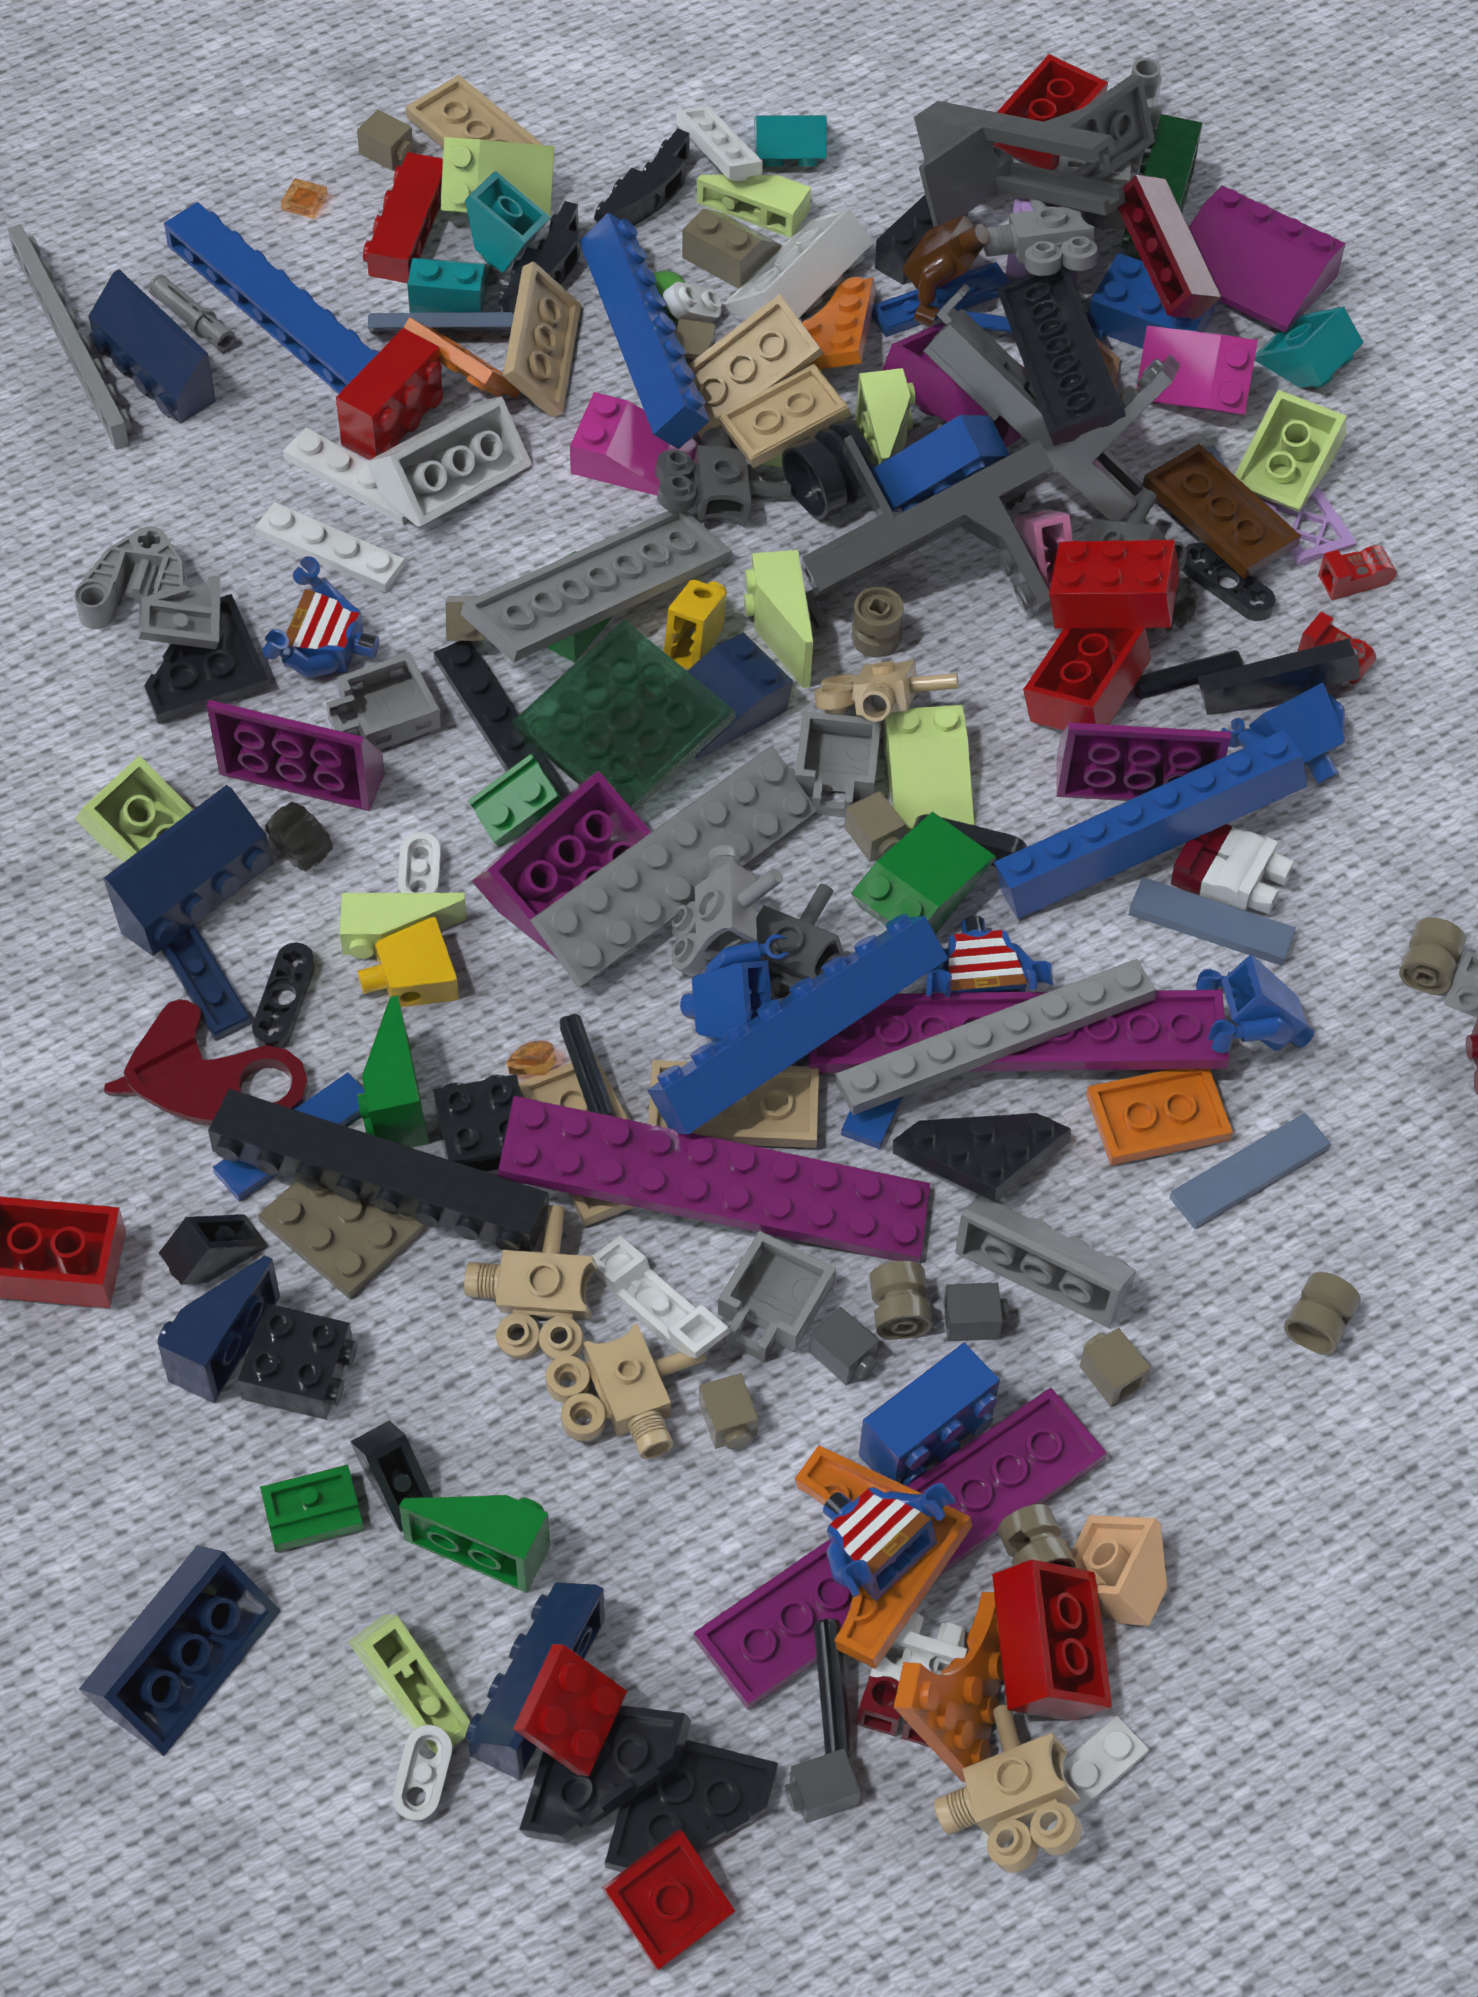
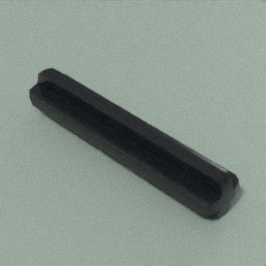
(1184, 674)
(585, 1065)
(832, 1687)

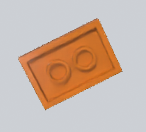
(465, 362)
(1158, 1114)

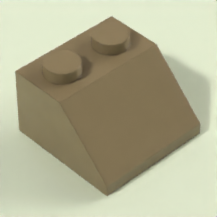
(725, 246)

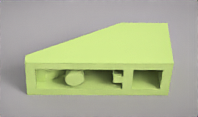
(761, 200)
(377, 915)
(409, 1678)

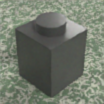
(974, 1311)
(844, 1347)
(823, 1786)

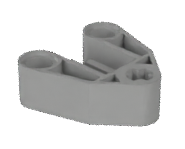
(143, 554)

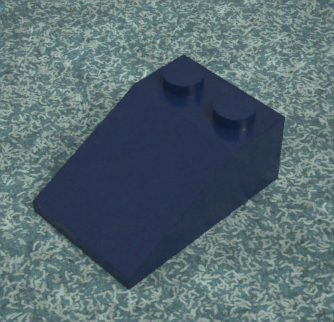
(746, 682)
(217, 1330)

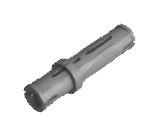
(200, 320)

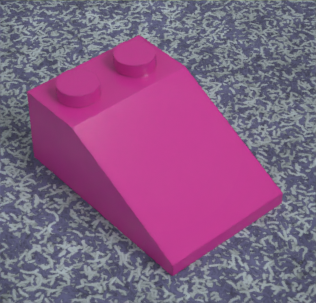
(1212, 370)
(618, 445)

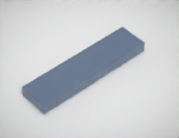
(443, 321)
(1212, 921)
(1249, 1170)

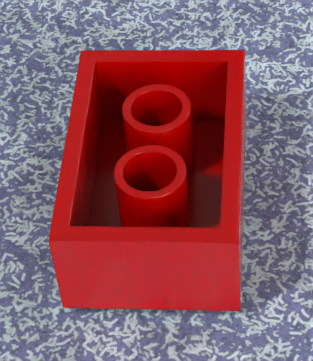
(1047, 94)
(390, 395)
(1114, 584)
(1086, 676)
(59, 1251)
(1051, 1640)

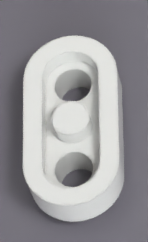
(692, 302)
(419, 872)
(422, 1772)

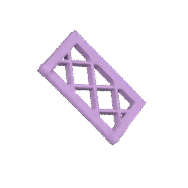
(1322, 545)

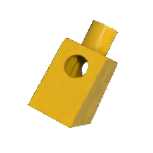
(695, 607)
(412, 966)

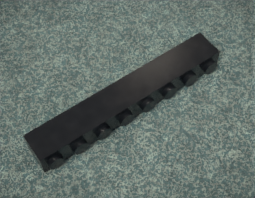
(378, 1172)

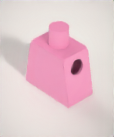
(1041, 536)

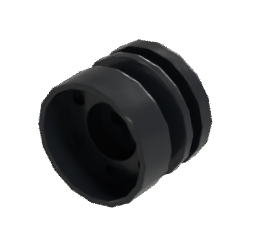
(820, 471)

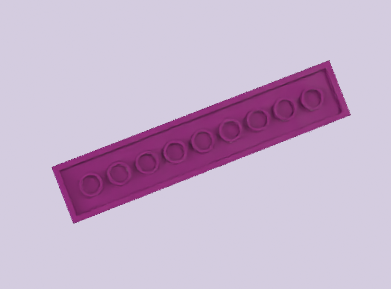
(1153, 1035)
(714, 1180)
(1010, 1466)

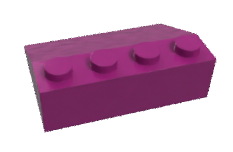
(1264, 258)
(934, 389)
(295, 756)
(1130, 760)
(560, 853)

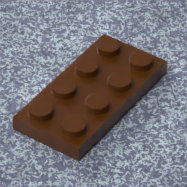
(1221, 510)

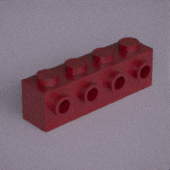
(1167, 248)

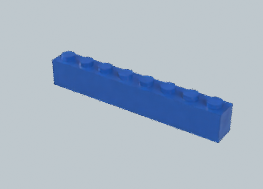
(267, 296)
(644, 331)
(1151, 824)
(796, 1024)

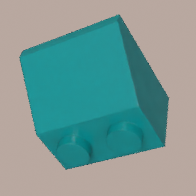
(790, 138)
(502, 221)
(447, 286)
(1312, 348)

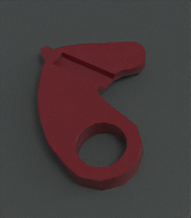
(176, 1079)

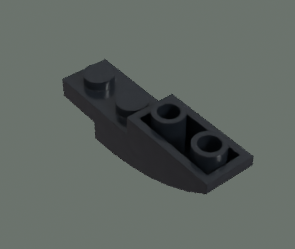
(648, 190)
(554, 254)

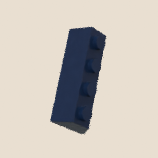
(151, 349)
(187, 871)
(567, 1617)
(180, 1648)

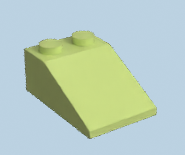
(474, 160)
(884, 411)
(1291, 450)
(780, 610)
(928, 763)
(132, 810)

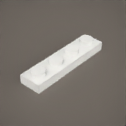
(719, 143)
(340, 470)
(330, 546)
(1098, 1765)

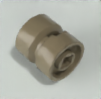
(877, 621)
(1432, 956)
(902, 1300)
(1322, 1313)
(1034, 1535)

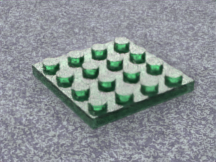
(624, 715)

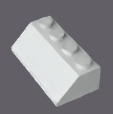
(805, 265)
(451, 462)

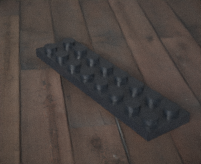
(1060, 355)

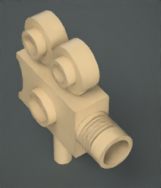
(879, 689)
(537, 1286)
(626, 1389)
(1015, 1789)

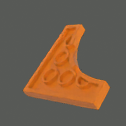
(843, 324)
(874, 1624)
(957, 1707)

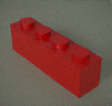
(405, 218)

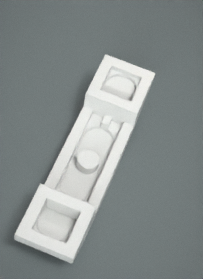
(655, 1302)

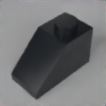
(210, 1246)
(391, 1467)

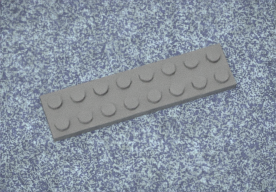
(594, 583)
(660, 872)

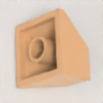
(1127, 1565)

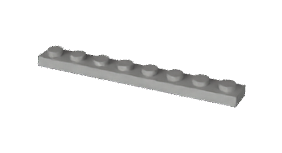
(74, 345)
(994, 1036)

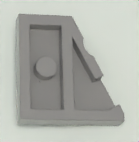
(182, 615)

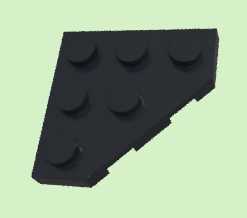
(198, 674)
(983, 1151)
(635, 1754)
(703, 1797)

